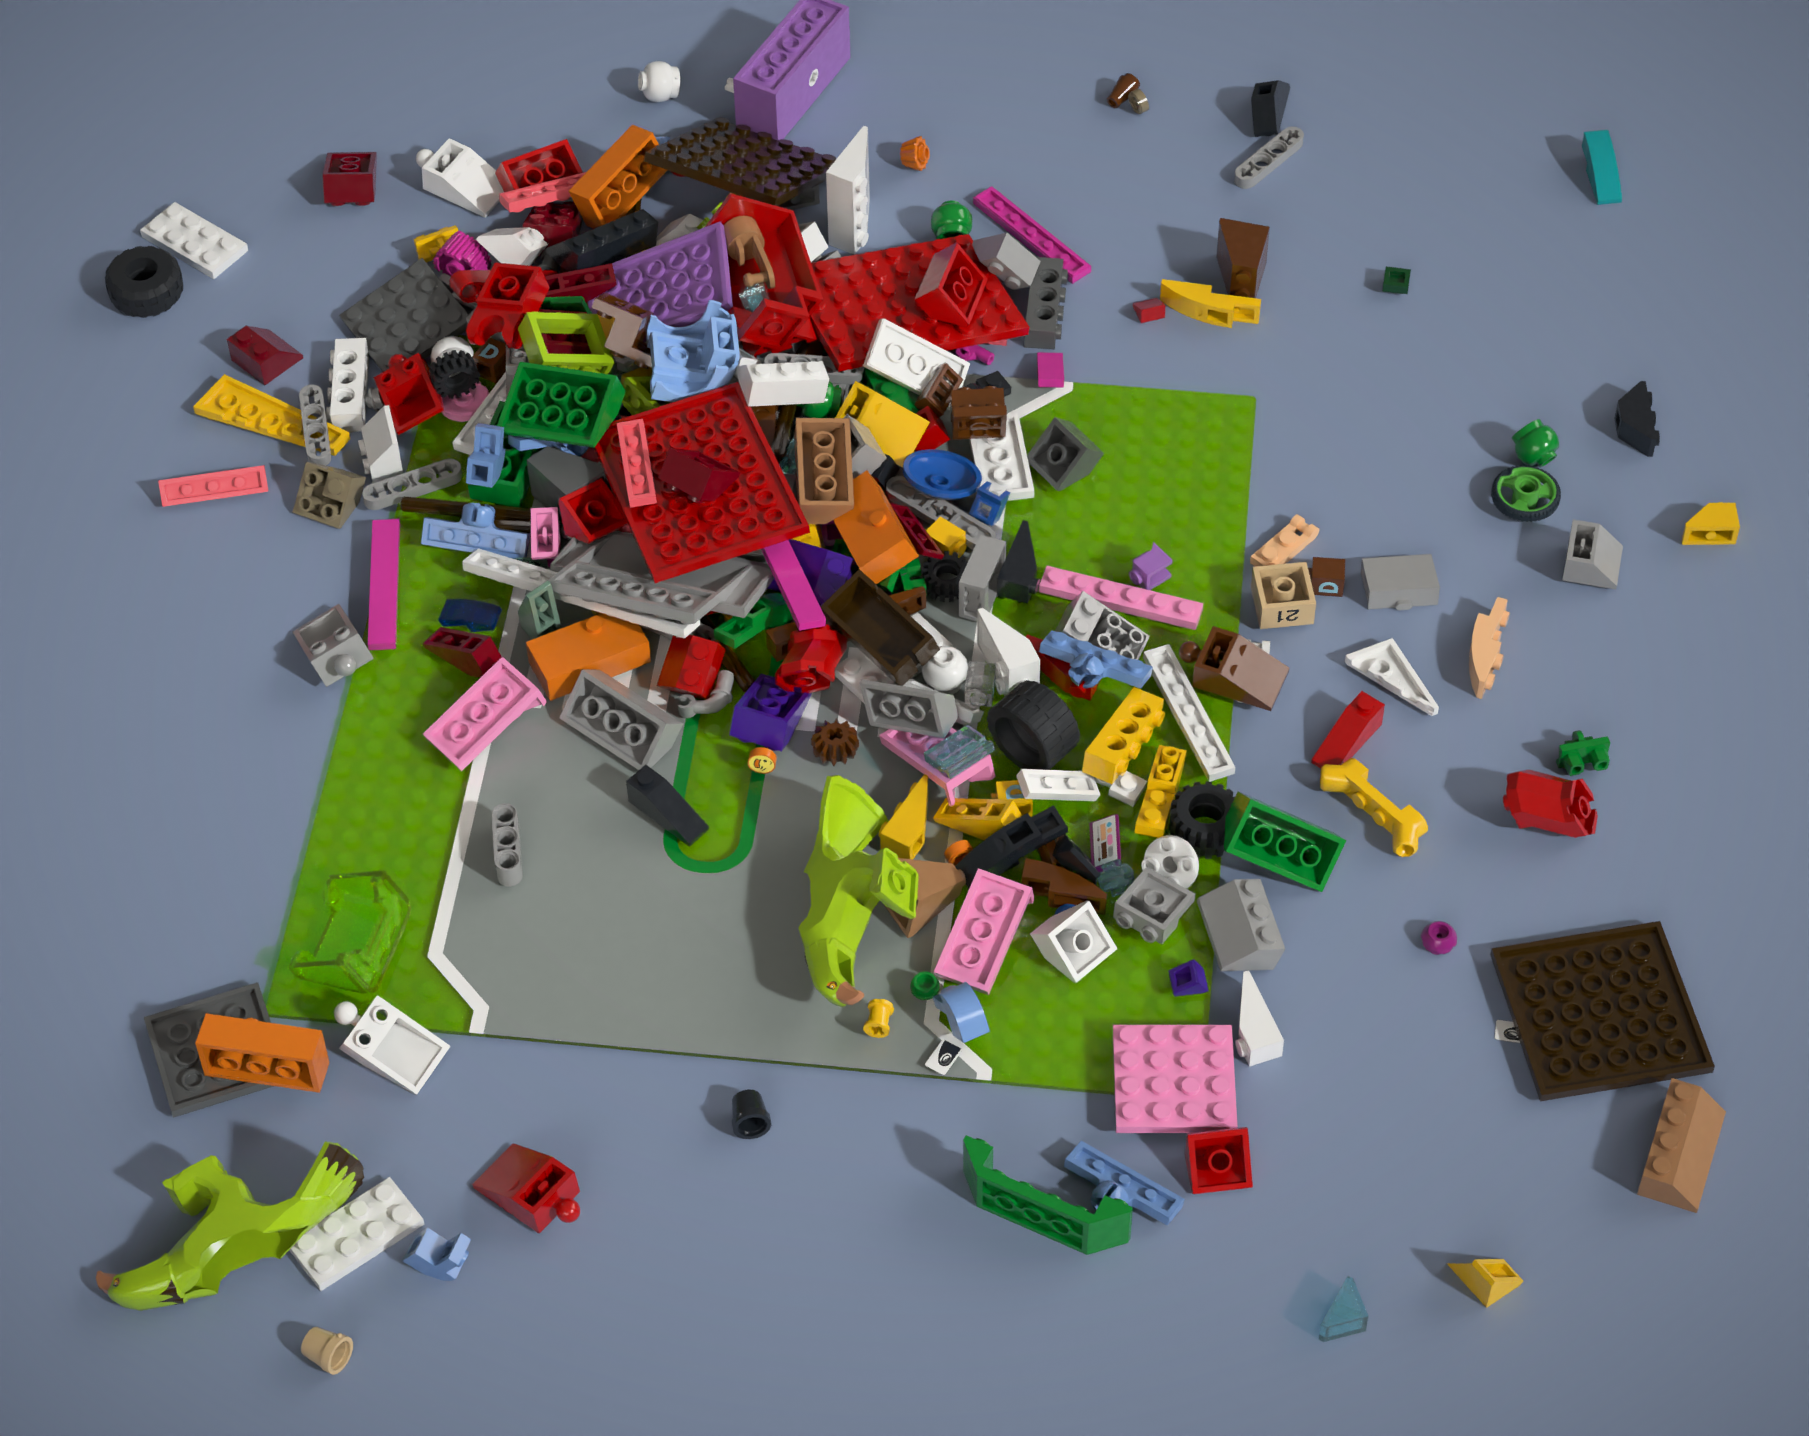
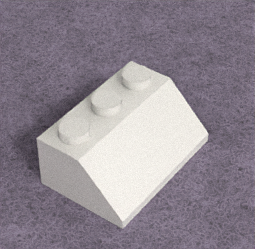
(783, 383)

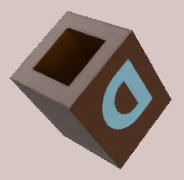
(491, 360)
(1327, 576)

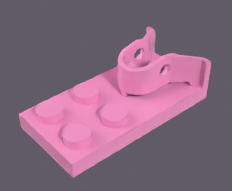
(483, 713)
(912, 748)
(983, 931)

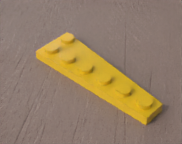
(261, 413)

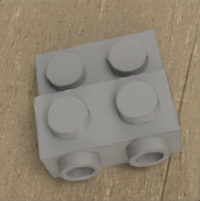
(1152, 906)

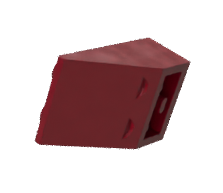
(555, 221)

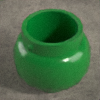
(951, 220)
(827, 409)
(1536, 444)

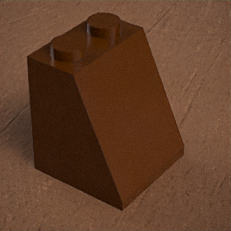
(1242, 256)

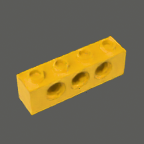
(1123, 735)

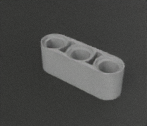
(507, 844)

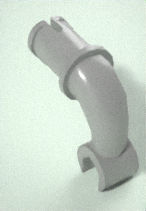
(718, 700)

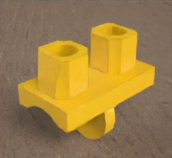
(429, 244)

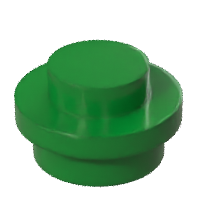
(925, 986)

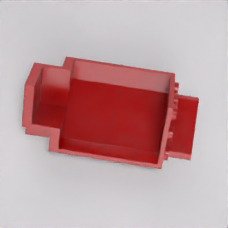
(796, 292)

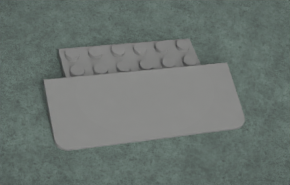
(617, 575)

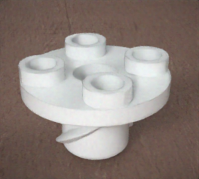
(1172, 859)

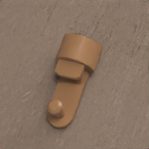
(746, 242)

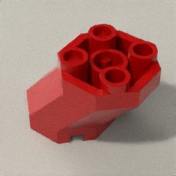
(811, 659)
(1550, 803)

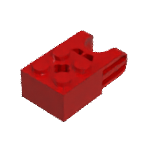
(504, 301)

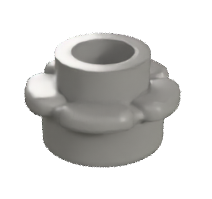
(374, 399)

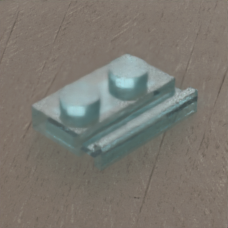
(959, 751)

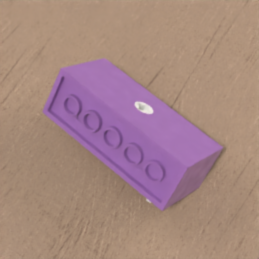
(792, 67)

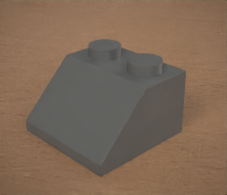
(1063, 454)

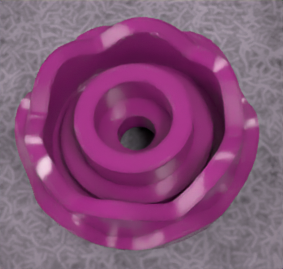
(1439, 945)

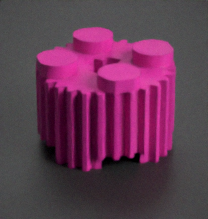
(461, 253)

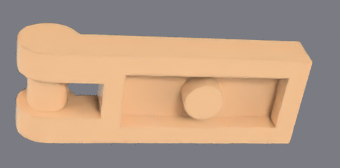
(1285, 543)

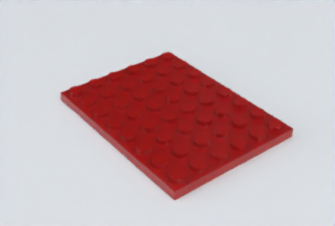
(884, 285)
(746, 517)

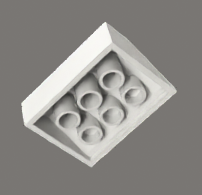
(849, 196)

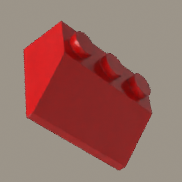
(538, 166)
(951, 287)

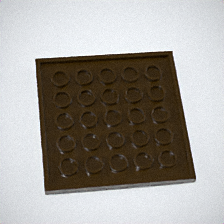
(743, 161)
(1601, 1011)

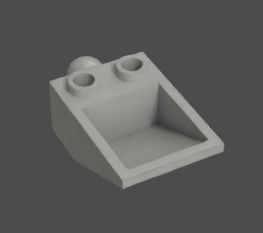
(333, 645)

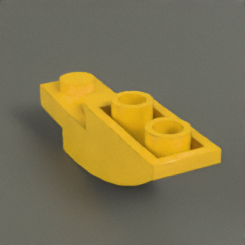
(1208, 307)
(1160, 791)

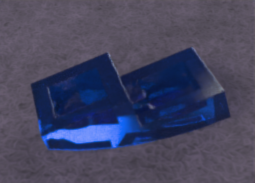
(474, 614)

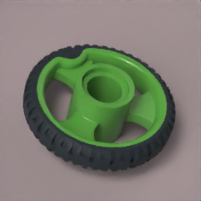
(1526, 493)

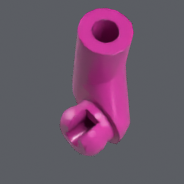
(975, 353)

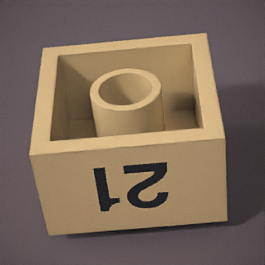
(1283, 595)

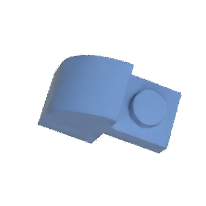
(488, 456)
(963, 1011)
(436, 1255)

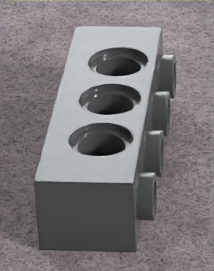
(1044, 304)

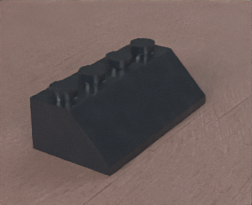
(607, 242)

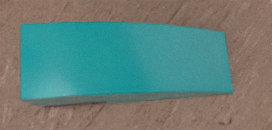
(1602, 167)

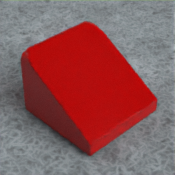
(1149, 310)

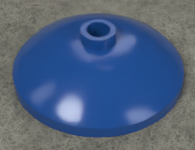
(942, 474)

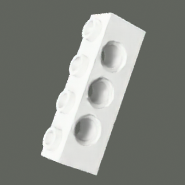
(348, 383)

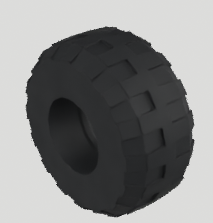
(144, 281)

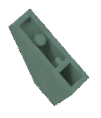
(539, 612)

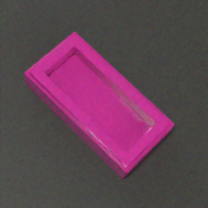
(1050, 369)

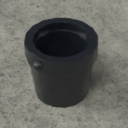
(749, 1115)

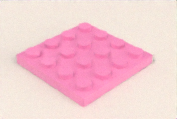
(1174, 1078)

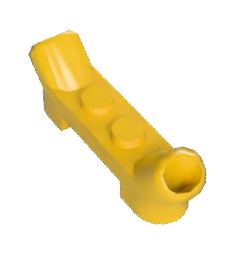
(1404, 824)

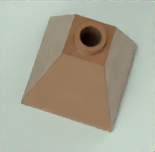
(937, 888)

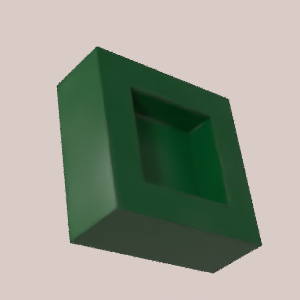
(1396, 280)

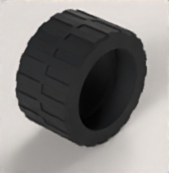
(1033, 726)

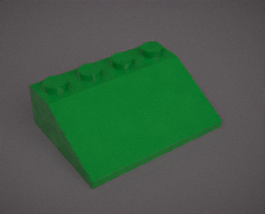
(561, 404)

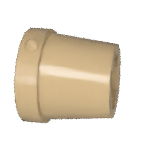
(327, 1349)

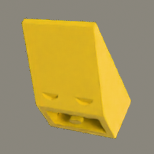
(891, 424)

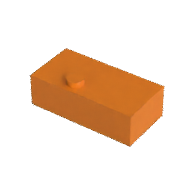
(617, 179)
(874, 531)
(590, 644)
(262, 1052)

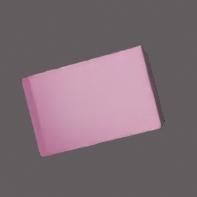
(545, 533)

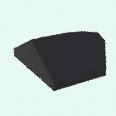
(1074, 859)

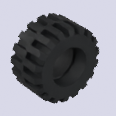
(1197, 802)

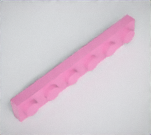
(1122, 597)

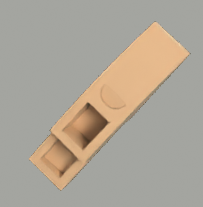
(1485, 647)

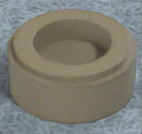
(1138, 101)

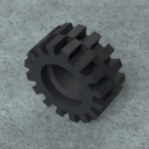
(452, 364)
(940, 587)

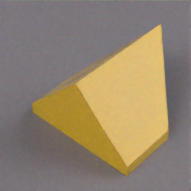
(1487, 1278)

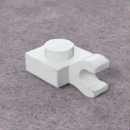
(1126, 788)

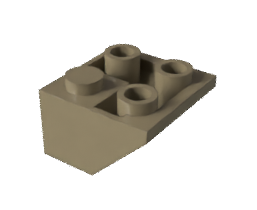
(328, 494)

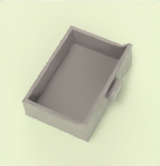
(1400, 581)

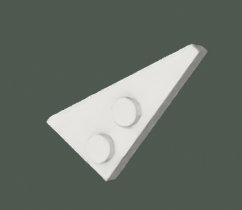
(1390, 668)

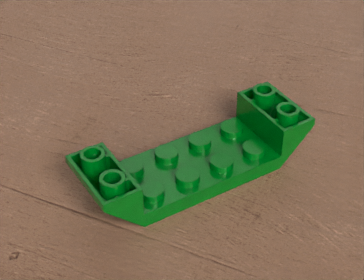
(1041, 1211)

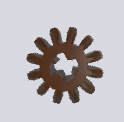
(835, 742)

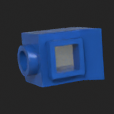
(987, 505)

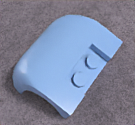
(693, 356)

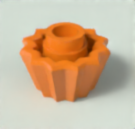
(915, 153)

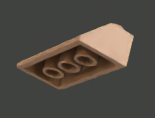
(823, 468)
(1682, 1147)

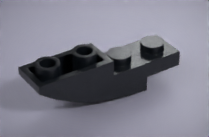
(1013, 841)

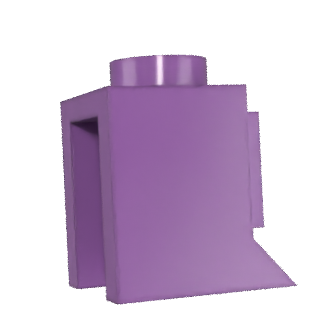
(1150, 568)

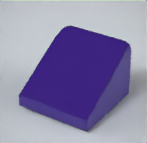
(1188, 979)

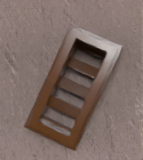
(927, 396)

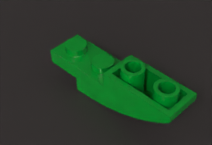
(767, 613)

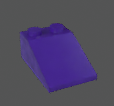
(823, 569)
(768, 714)

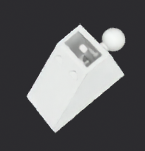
(460, 177)
(1008, 650)
(396, 1046)

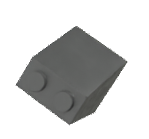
(560, 473)

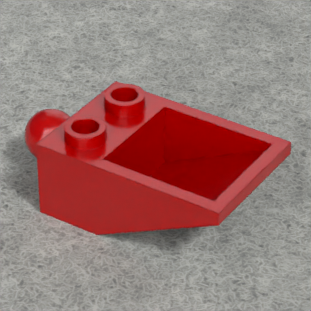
(408, 391)
(531, 1187)

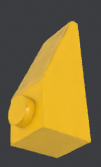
(977, 816)

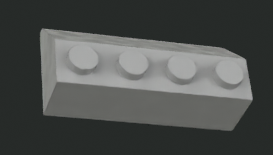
(620, 719)

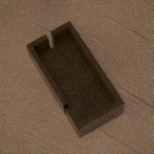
(880, 628)

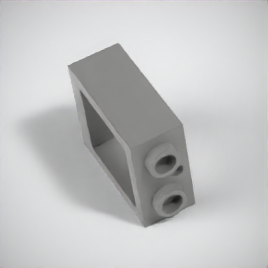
(980, 576)

